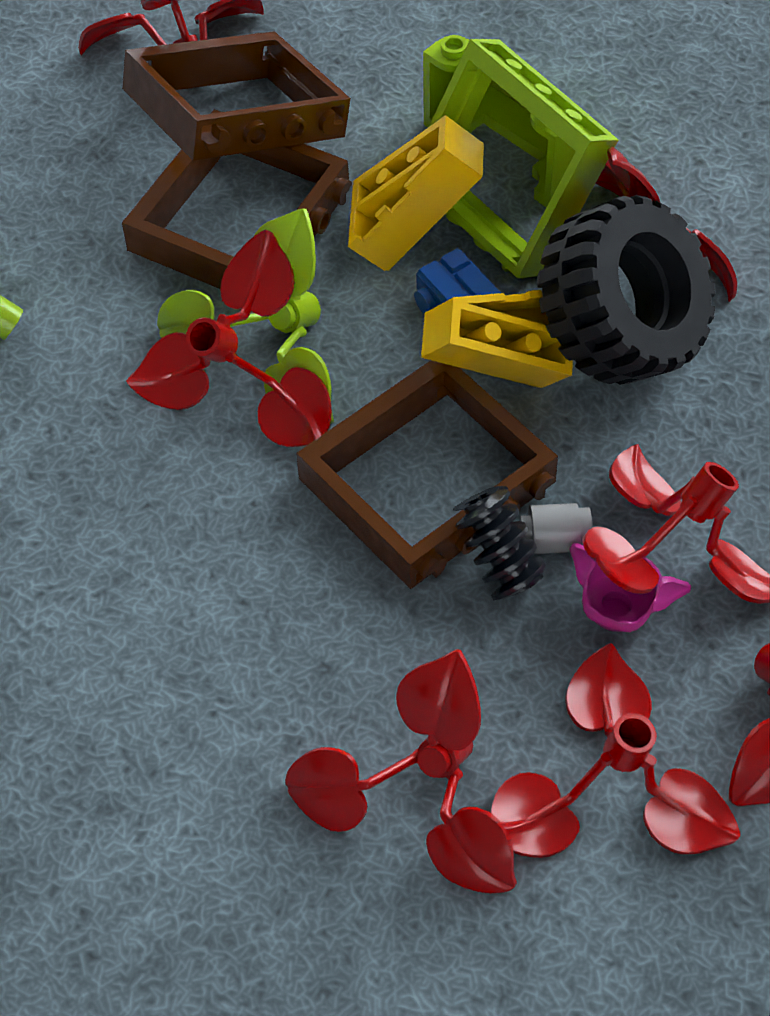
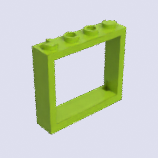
(495, 61)

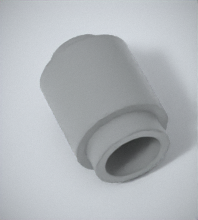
(556, 526)

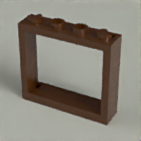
(315, 114)
(146, 223)
(381, 418)

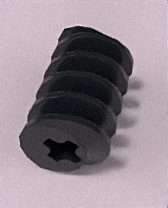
(501, 542)

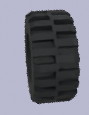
(587, 301)

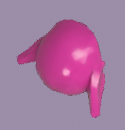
(615, 607)

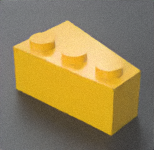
(412, 191)
(496, 338)

